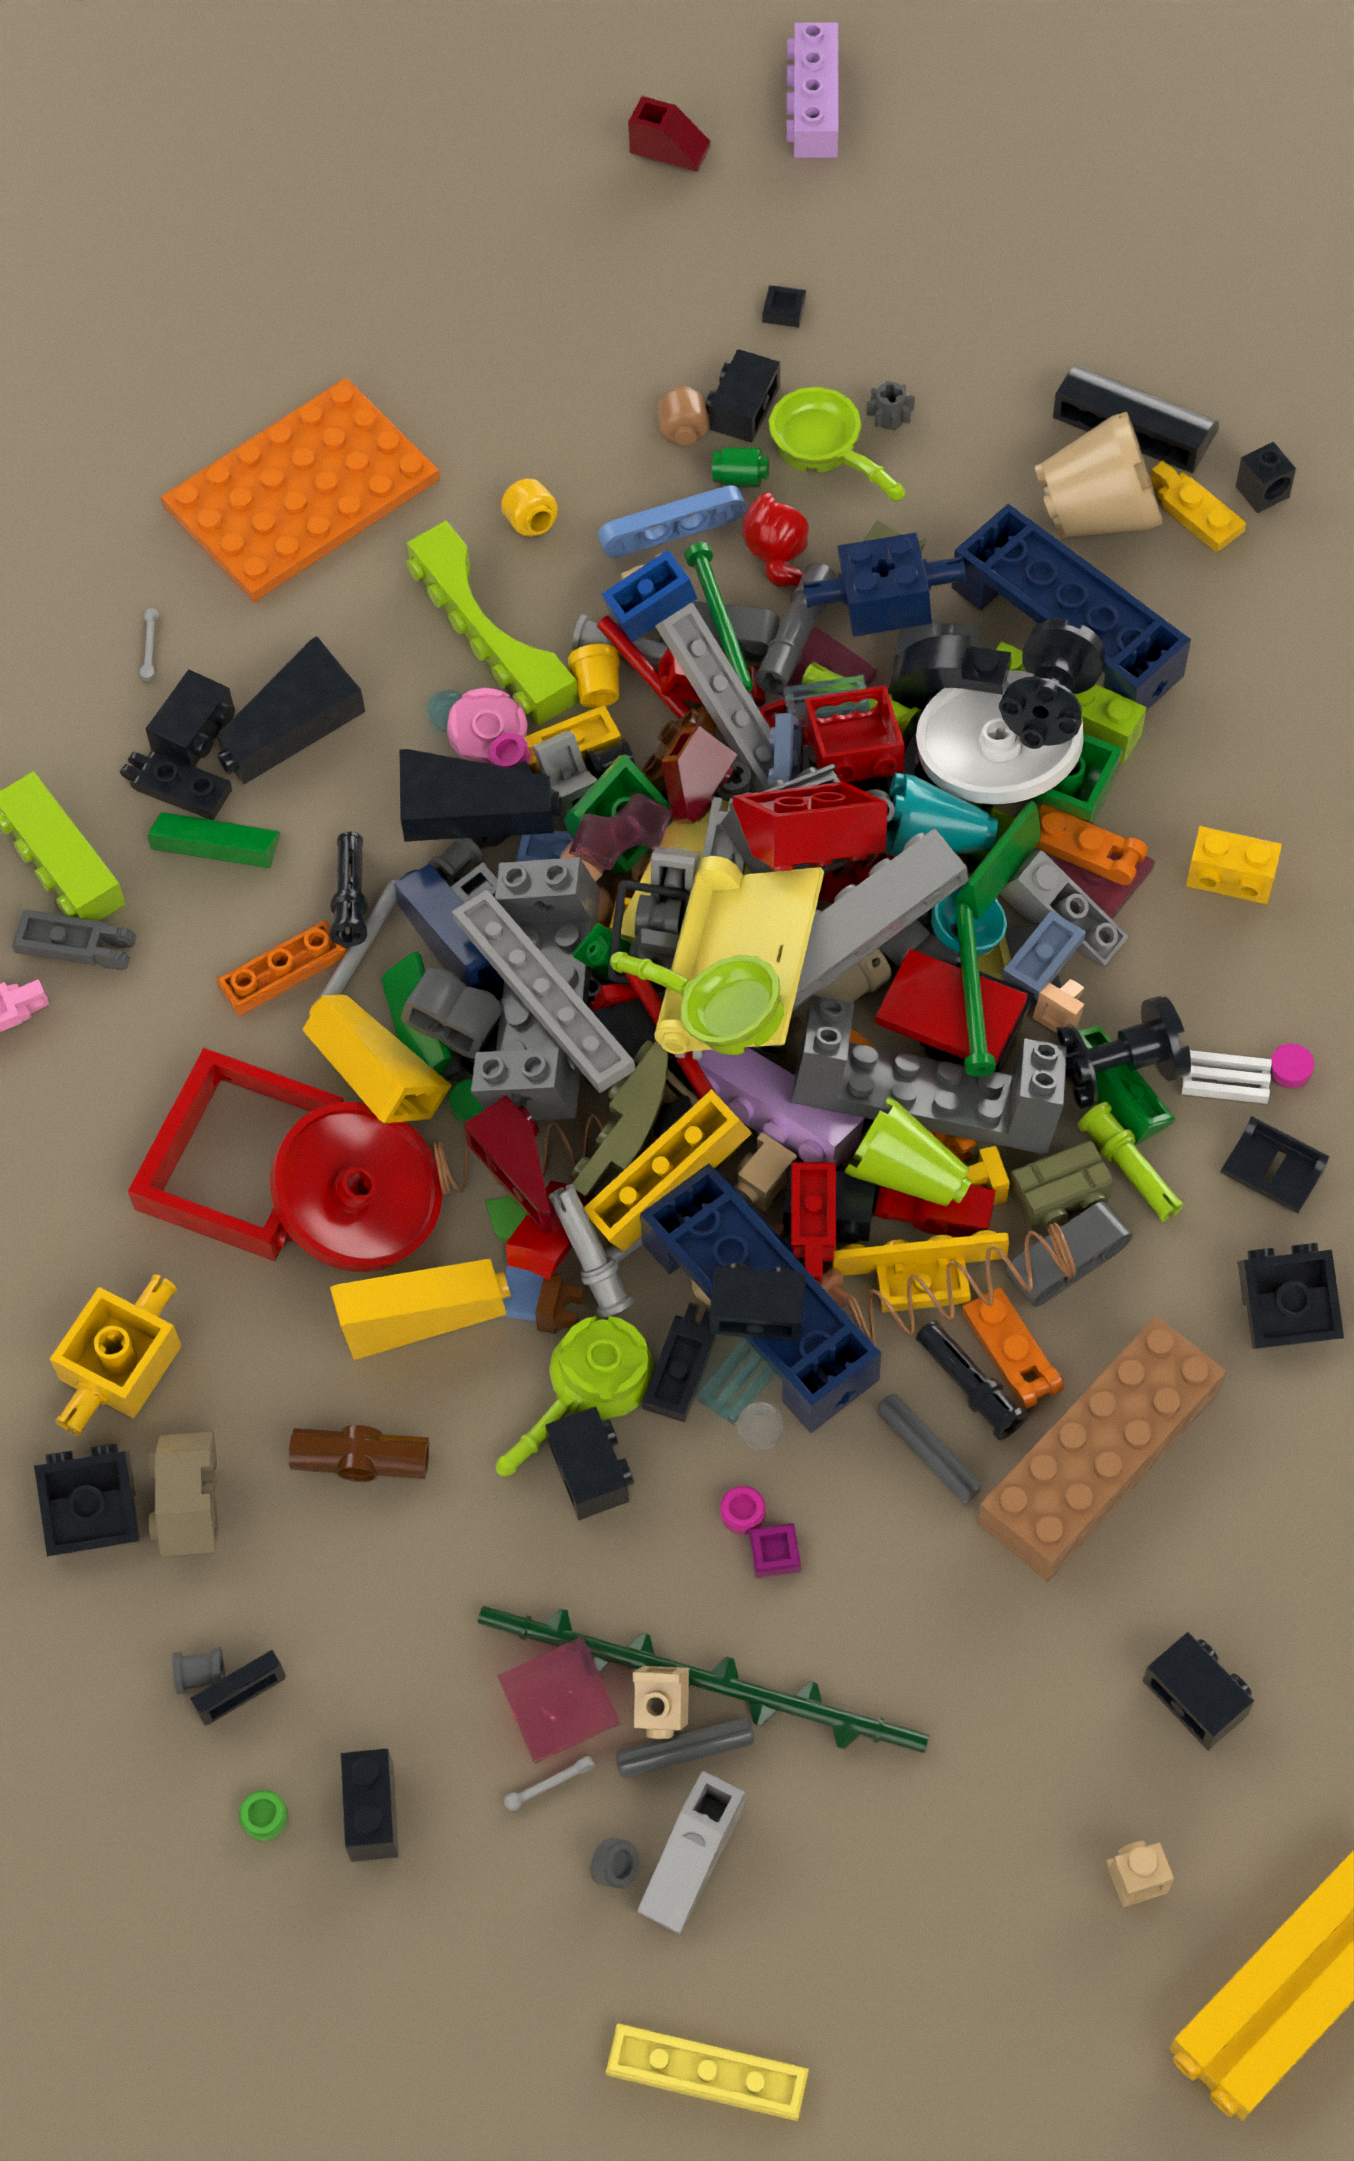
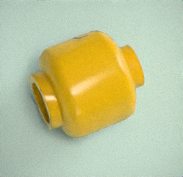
(529, 507)

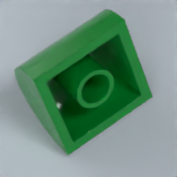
(1088, 783)
(609, 797)

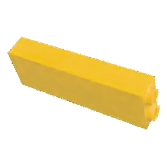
(1276, 2002)

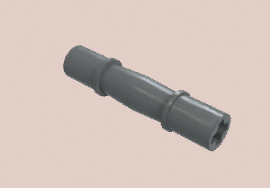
(794, 630)

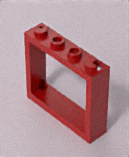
(154, 1173)

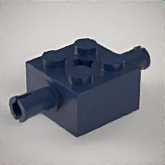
(885, 584)

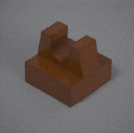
(551, 1303)

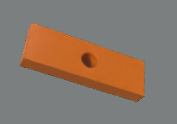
(265, 979)

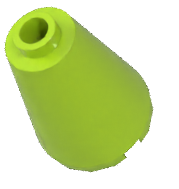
(909, 1159)

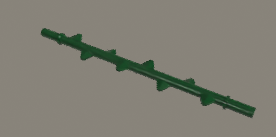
(721, 1680)

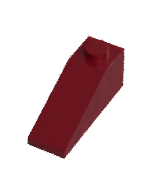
(507, 1147)

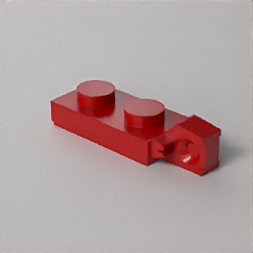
(813, 1214)

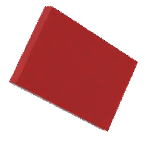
(930, 1006)

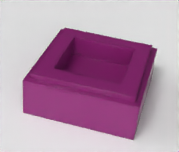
(775, 1550)

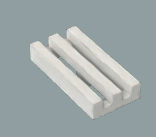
(1228, 1070)

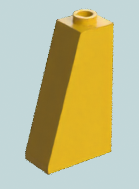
(374, 1062)
(417, 1305)

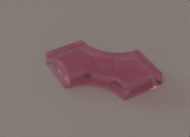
(606, 838)

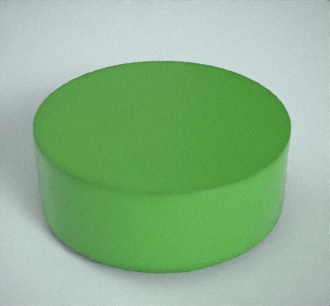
(263, 1815)

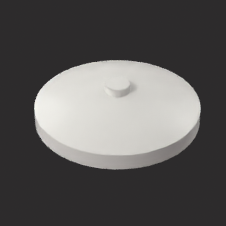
(978, 757)

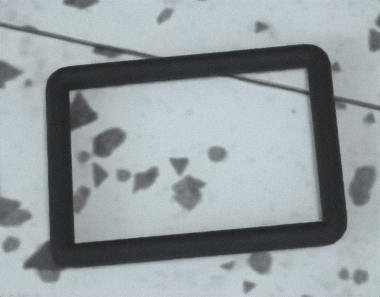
(618, 916)

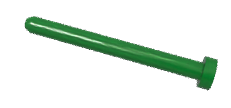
(699, 557)
(979, 1061)

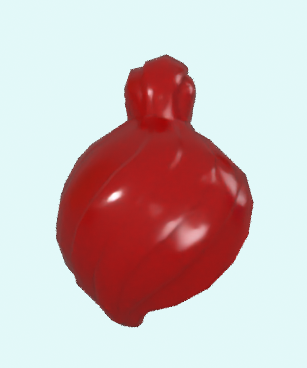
(776, 536)

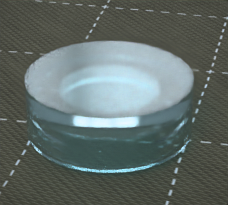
(439, 707)

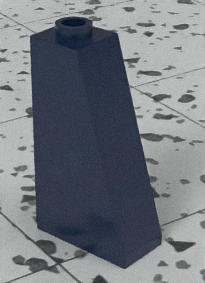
(429, 907)

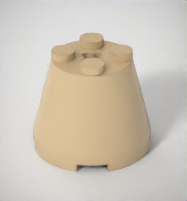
(1100, 483)

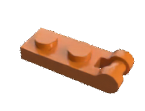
(1089, 845)
(1012, 1348)

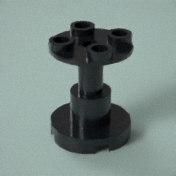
(1063, 664)
(1137, 1046)

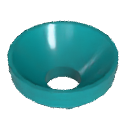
(988, 929)

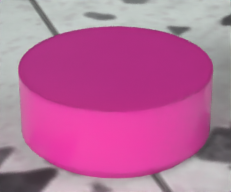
(509, 750)
(1292, 1065)
(742, 1509)

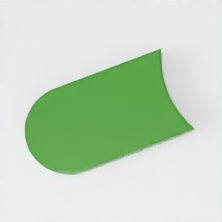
(504, 1216)

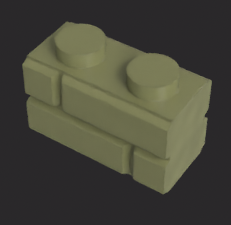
(1061, 1185)

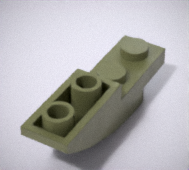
(638, 1105)

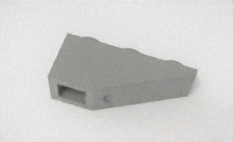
(1044, 887)
(692, 1851)

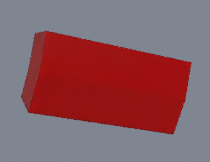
(535, 1251)

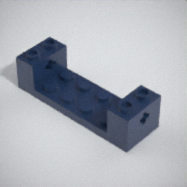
(1053, 582)
(711, 1226)

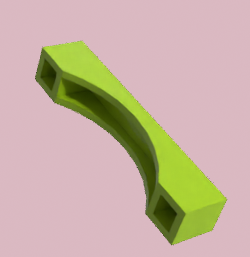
(531, 674)

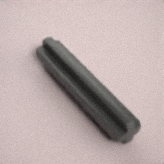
(929, 1448)
(685, 1747)

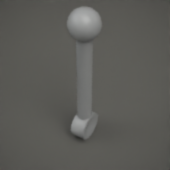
(147, 671)
(514, 1801)

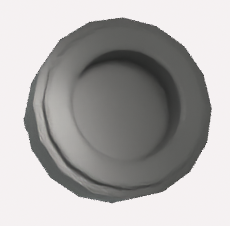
(614, 1863)

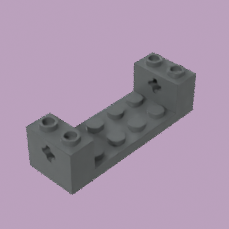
(526, 1055)
(991, 1108)

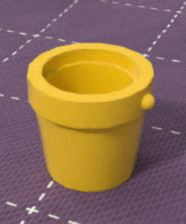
(596, 674)

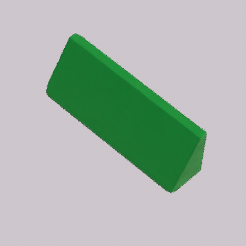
(213, 840)
(1002, 861)
(398, 985)
(1128, 1094)

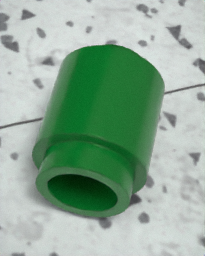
(740, 466)

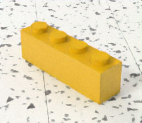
(698, 1138)

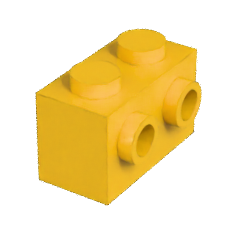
(1233, 865)

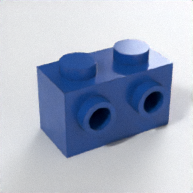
(649, 595)

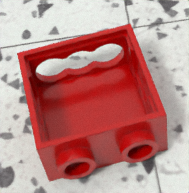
(859, 742)

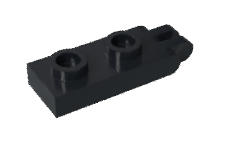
(177, 783)
(680, 1365)

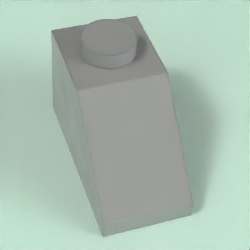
(673, 869)

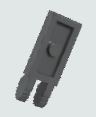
(72, 939)

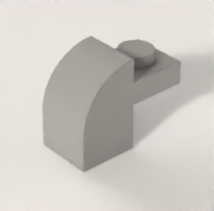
(564, 764)

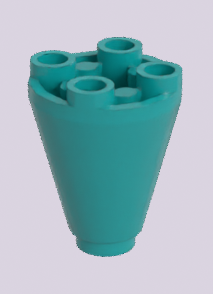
(925, 807)

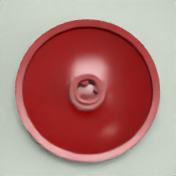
(355, 1188)

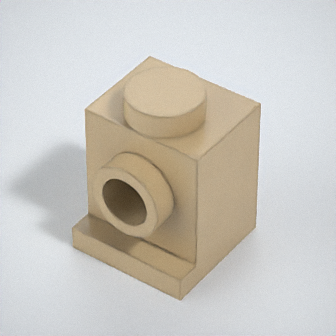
(765, 1173)
(672, 1688)
(1140, 1872)

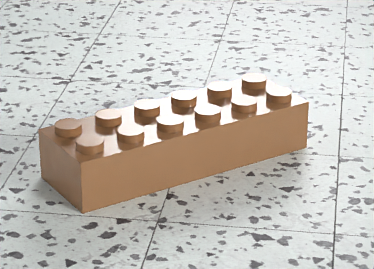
(1101, 1448)

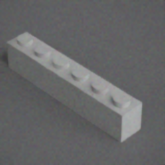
(878, 909)

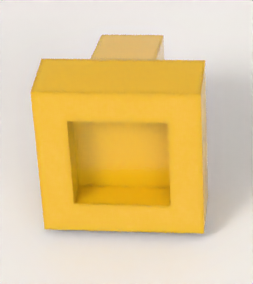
(990, 1173)

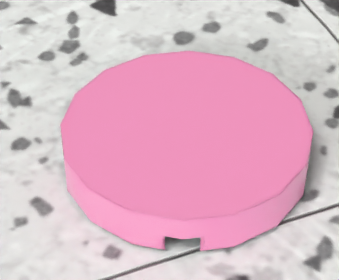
(480, 719)

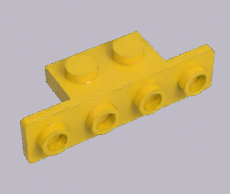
(927, 1260)

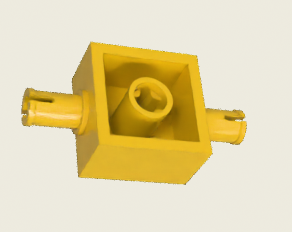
(115, 1353)

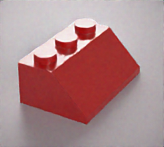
(812, 824)

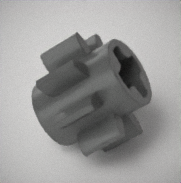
(890, 405)

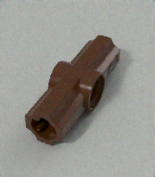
(359, 1453)

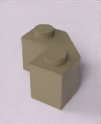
(185, 1494)

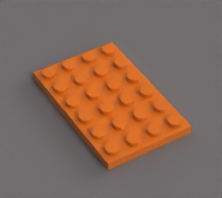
(300, 489)

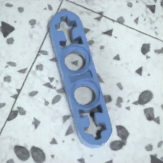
(711, 509)

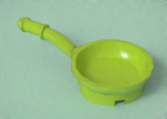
(819, 431)
(725, 1004)
(591, 1366)

